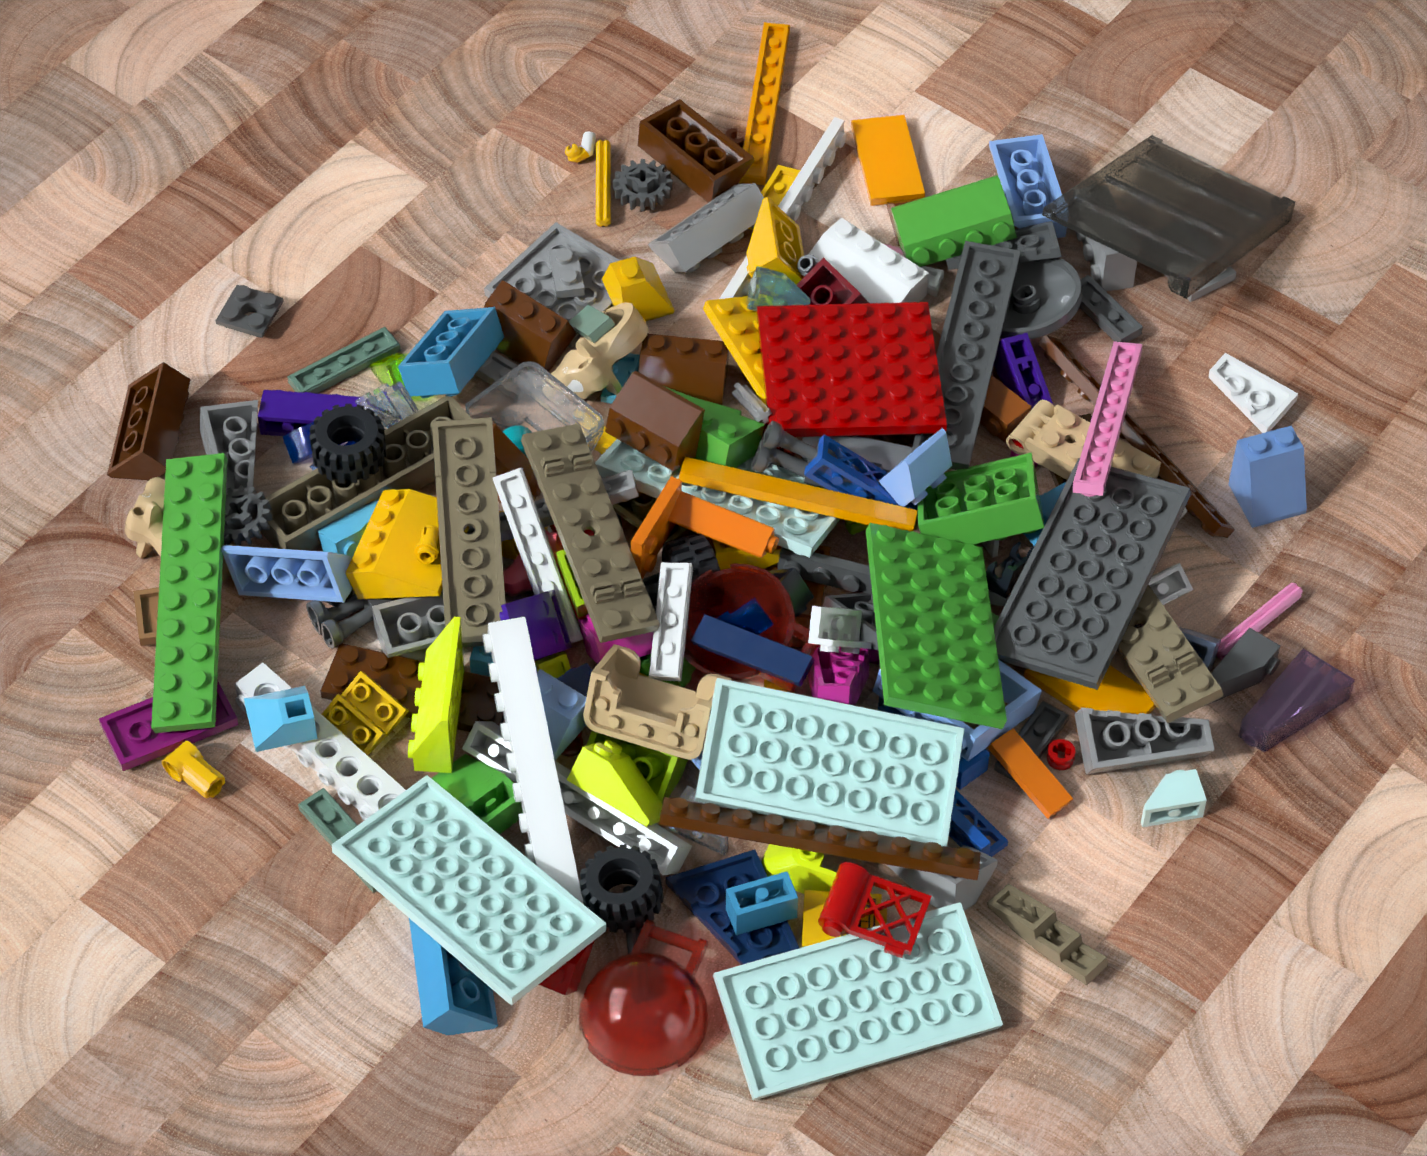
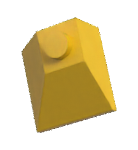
(637, 283)

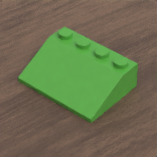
(984, 502)

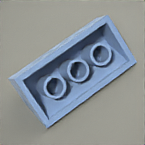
(1027, 179)
(288, 573)

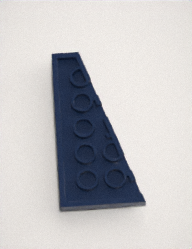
(705, 896)

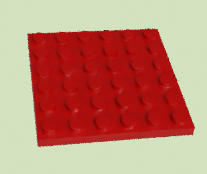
(851, 369)

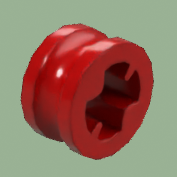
(1069, 753)

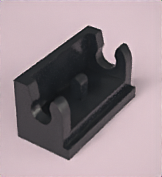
(1003, 577)

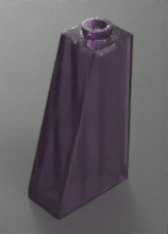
(1295, 700)

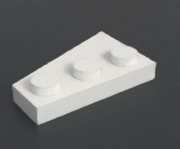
(1254, 393)

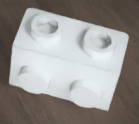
(836, 629)

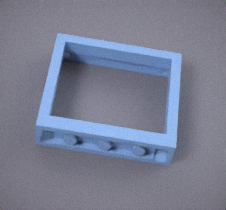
(1018, 694)

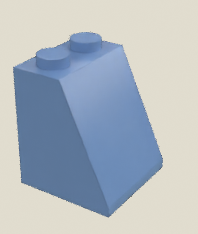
(1269, 476)

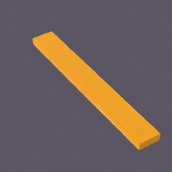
(765, 100)
(795, 495)

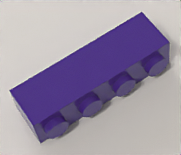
(288, 411)

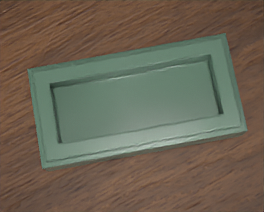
(591, 323)

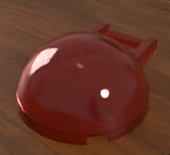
(729, 591)
(646, 1007)

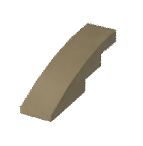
(1046, 934)

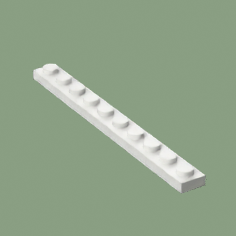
(798, 193)

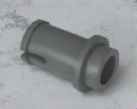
(806, 264)

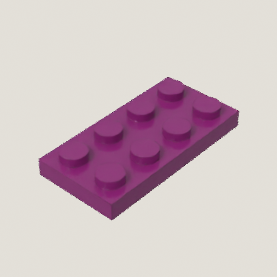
(135, 741)

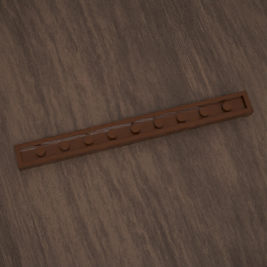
(1089, 389)
(820, 838)

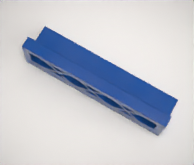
(842, 476)
(970, 835)

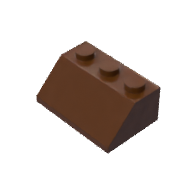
(529, 327)
(686, 365)
(655, 421)

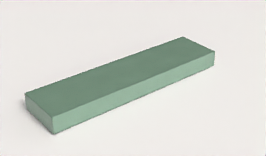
(344, 362)
(328, 819)

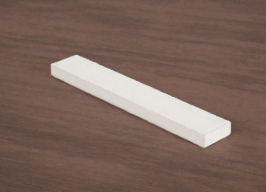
(534, 543)

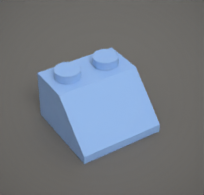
(919, 470)
(562, 710)

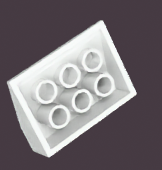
(870, 265)

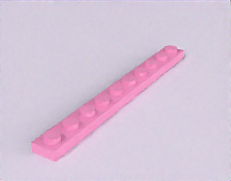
(1107, 419)

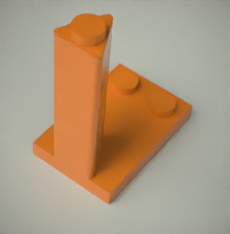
(700, 516)

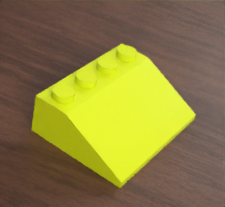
(438, 702)

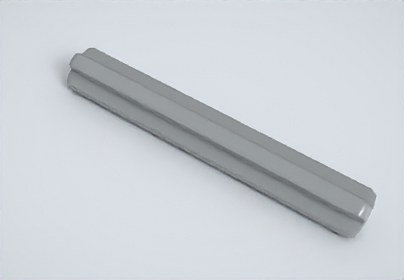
(751, 403)

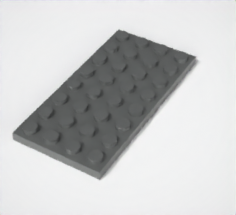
(1088, 576)

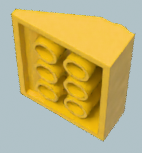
(386, 553)

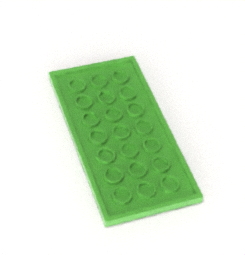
(934, 626)

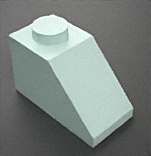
(1175, 799)

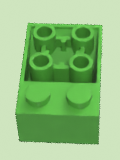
(482, 791)

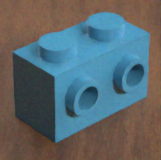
(761, 903)

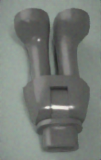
(768, 454)
(327, 620)

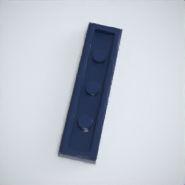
(752, 650)

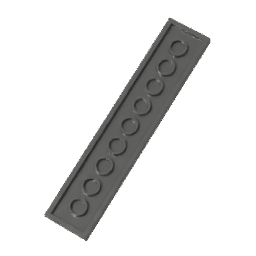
(972, 342)

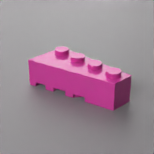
(839, 675)

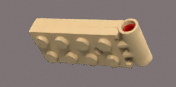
(1058, 439)

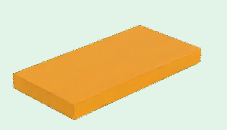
(887, 159)
(1114, 693)

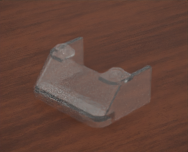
(539, 399)

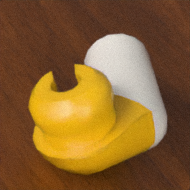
(584, 151)

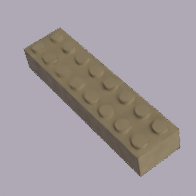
(317, 501)

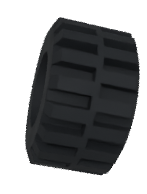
(353, 460)
(693, 550)
(616, 868)

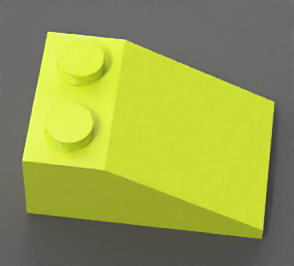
(616, 780)

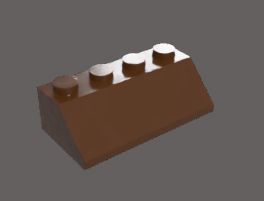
(693, 150)
(149, 424)

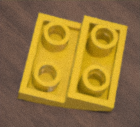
(365, 713)

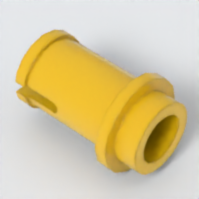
(427, 549)

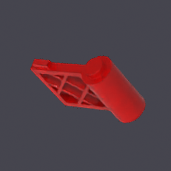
(847, 905)

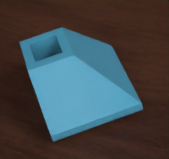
(281, 718)

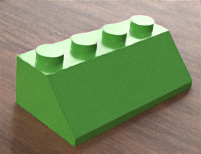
(941, 223)

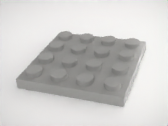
(533, 274)

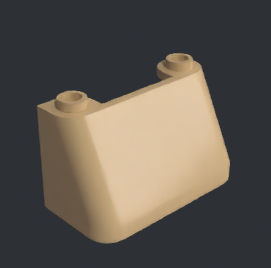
(647, 709)

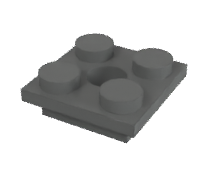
(249, 300)

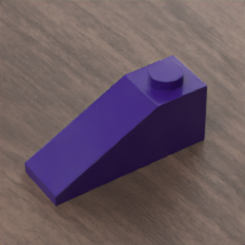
(1020, 370)

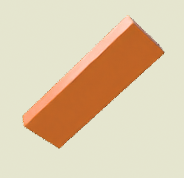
(1030, 773)

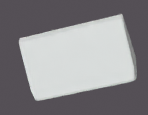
(1170, 583)

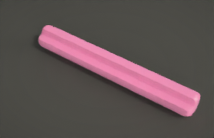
(1261, 617)

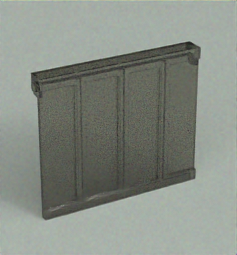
(1172, 213)

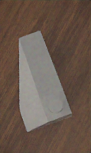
(949, 889)

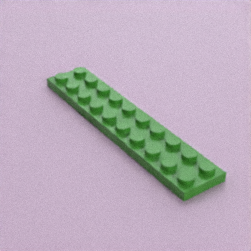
(190, 594)

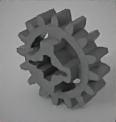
(642, 184)
(241, 515)

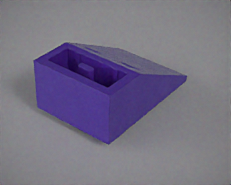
(543, 620)

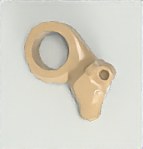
(591, 364)
(146, 521)

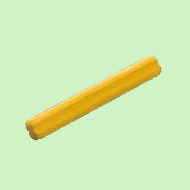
(603, 183)

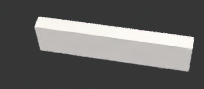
(672, 615)

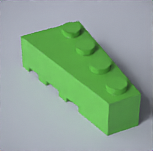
(725, 436)

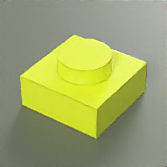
(554, 664)

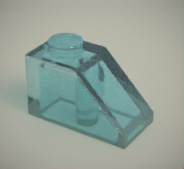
(773, 289)

